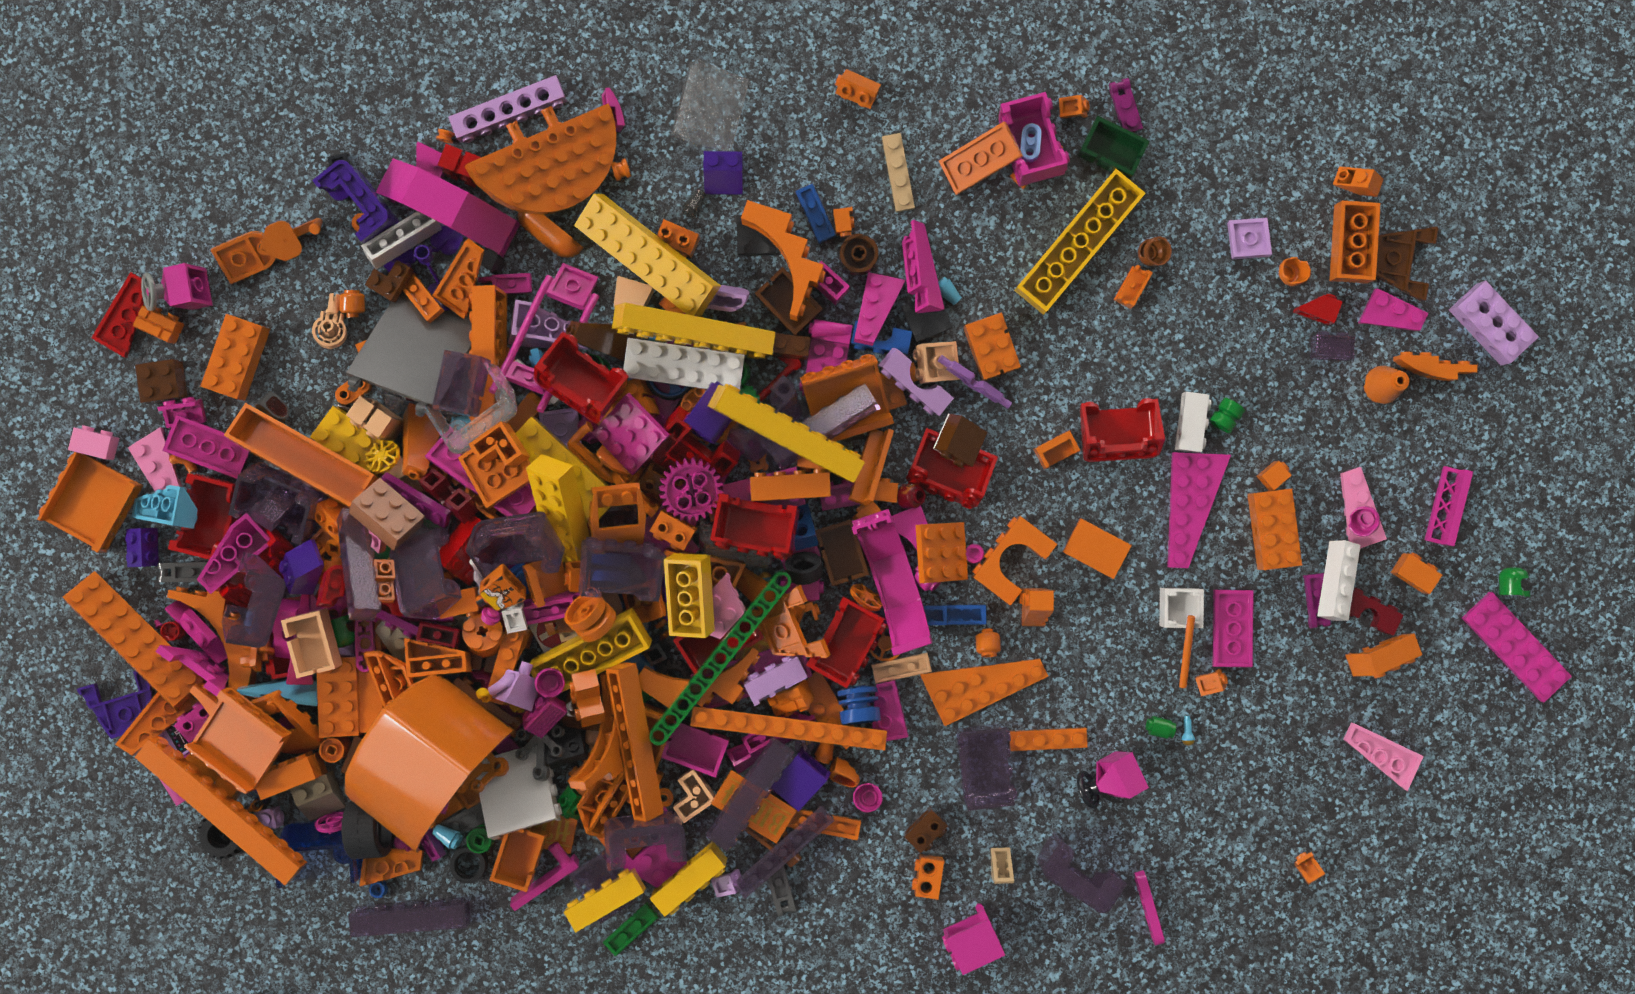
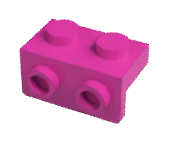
(188, 408)

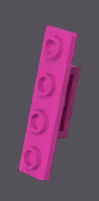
(198, 630)

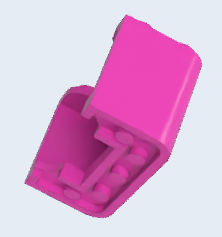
(1052, 158)

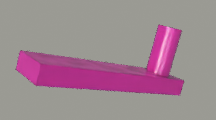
(566, 866)

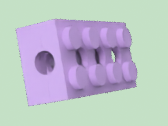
(1505, 321)

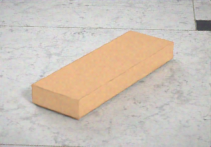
(901, 668)

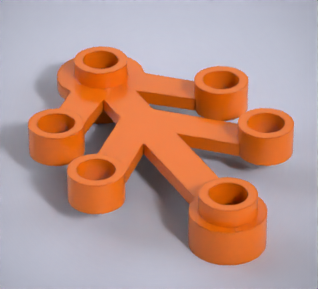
(492, 772)

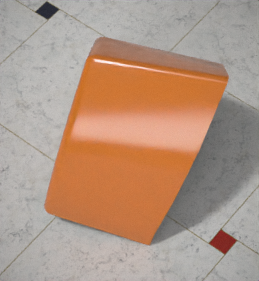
(420, 755)

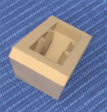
(1001, 866)

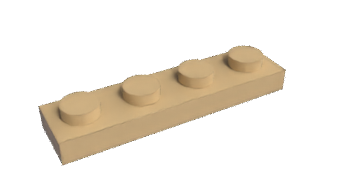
(898, 172)

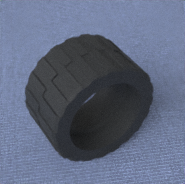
(363, 835)

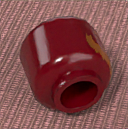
(910, 496)

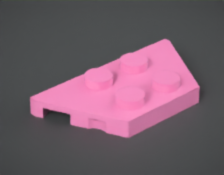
(726, 606)

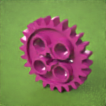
(673, 493)

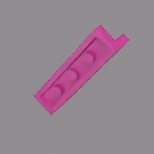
(1455, 509)

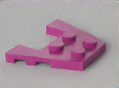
(200, 663)
(653, 864)

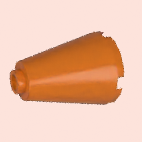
(1385, 384)

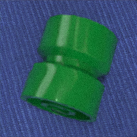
(1228, 413)
(478, 841)

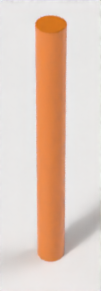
(1187, 651)

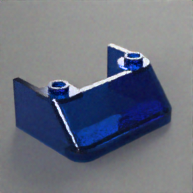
(305, 837)

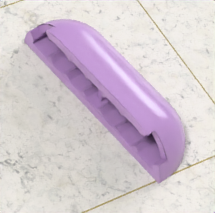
(729, 298)

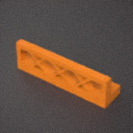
(874, 455)

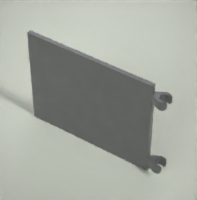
(408, 351)

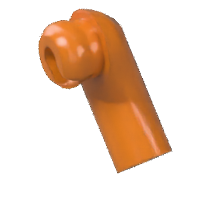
(190, 466)

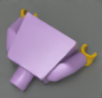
(513, 688)

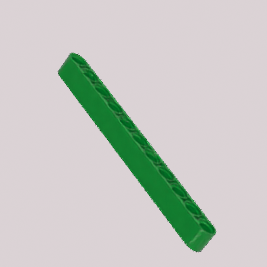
(717, 667)

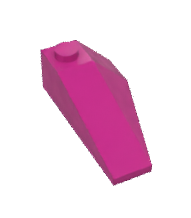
(241, 537)

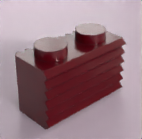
(439, 635)

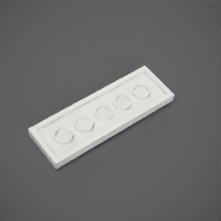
(681, 364)

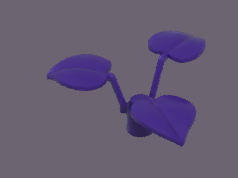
(445, 240)

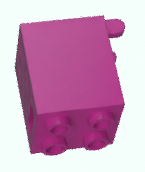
(972, 942)

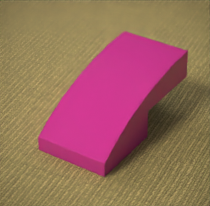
(609, 97)

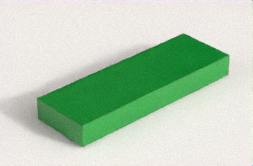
(630, 929)

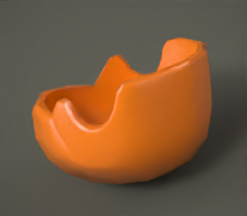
(1294, 272)

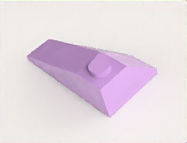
(543, 329)

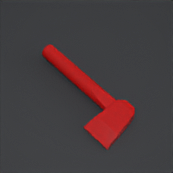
(792, 364)

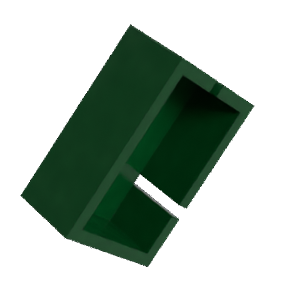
(1113, 147)

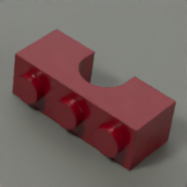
(439, 489)
(1384, 617)

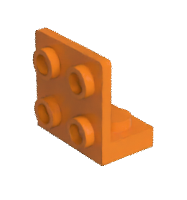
(542, 584)

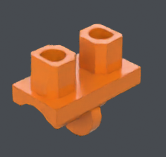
(256, 657)

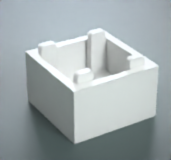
(1178, 604)

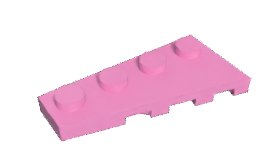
(154, 461)
(1355, 495)

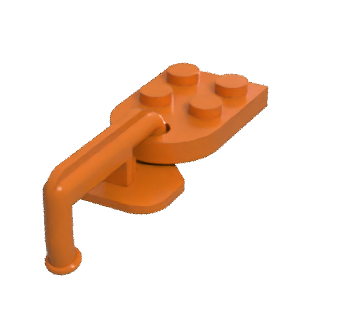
(258, 250)
(619, 473)

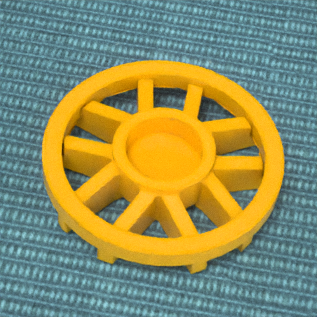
(382, 456)

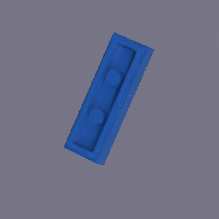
(815, 213)

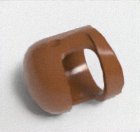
(1159, 249)

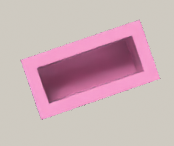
(92, 443)

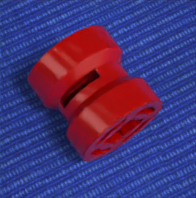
(169, 629)

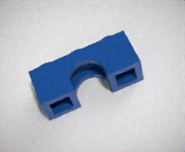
(899, 339)

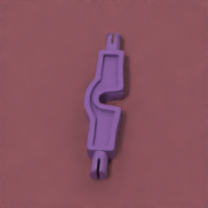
(967, 378)

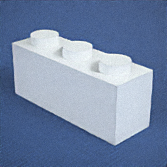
(1192, 422)

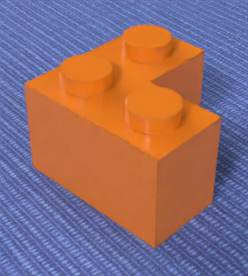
(501, 442)
(586, 696)

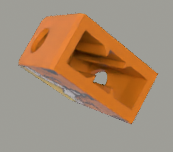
(501, 589)

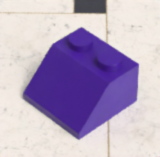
(723, 172)
(302, 568)

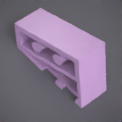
(775, 679)

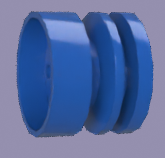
(859, 706)

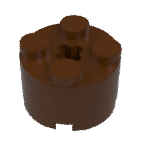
(864, 245)

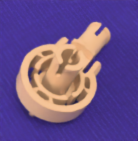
(330, 325)

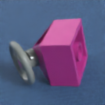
(181, 287)

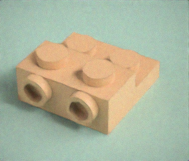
(929, 368)

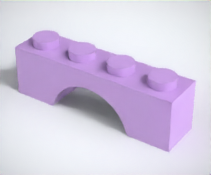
(898, 367)

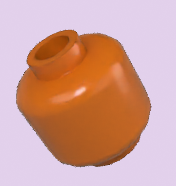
(352, 303)
(988, 643)

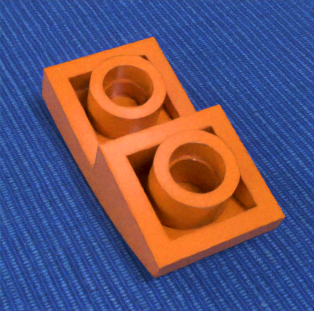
(385, 578)

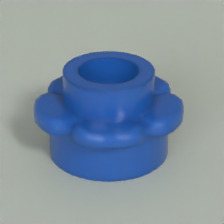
(378, 893)

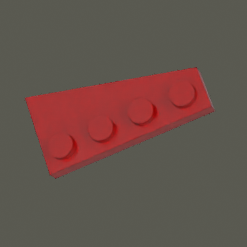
(117, 327)

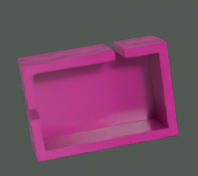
(696, 748)

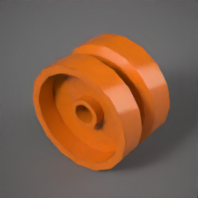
(590, 617)

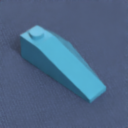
(167, 507)
(297, 693)

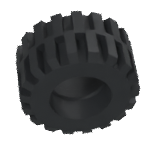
(213, 843)

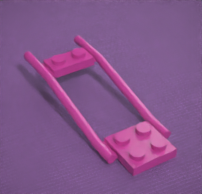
(570, 287)

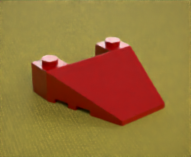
(682, 445)

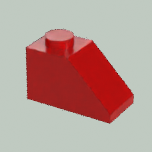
(1322, 309)

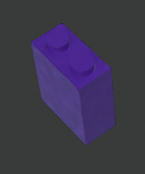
(800, 780)

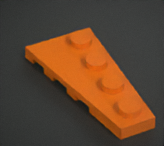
(151, 722)

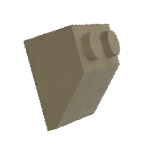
(319, 796)

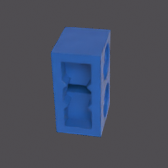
(806, 528)

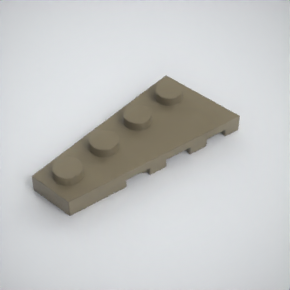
(394, 642)

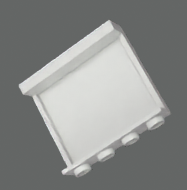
(517, 797)

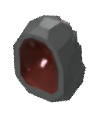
(273, 406)

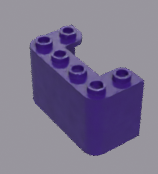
(345, 181)
(705, 421)

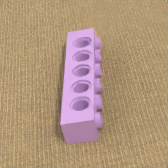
(461, 121)

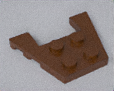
(1396, 258)

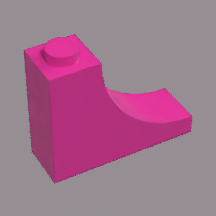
(906, 522)

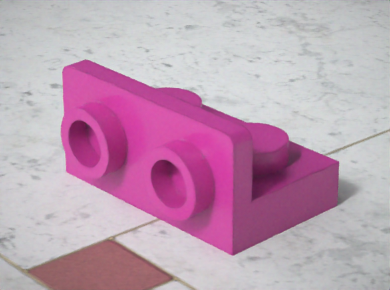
(839, 496)

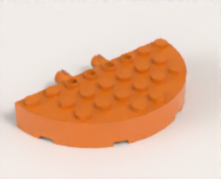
(550, 167)

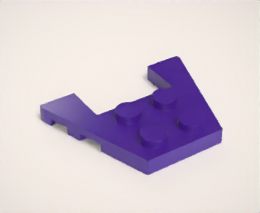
(120, 712)

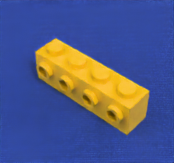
(605, 899)

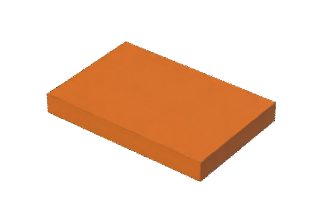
(1096, 548)

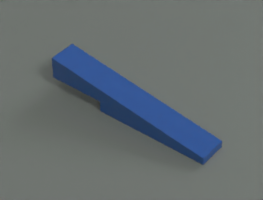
(952, 614)

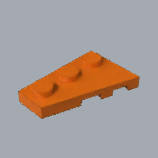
(395, 864)

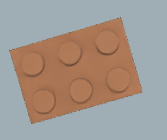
(386, 514)

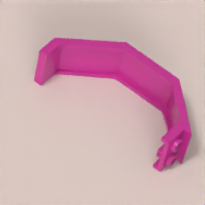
(448, 205)
(893, 581)

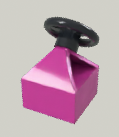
(1115, 776)

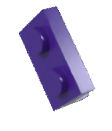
(142, 547)

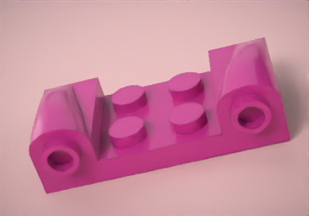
(828, 345)

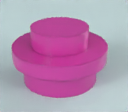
(490, 616)

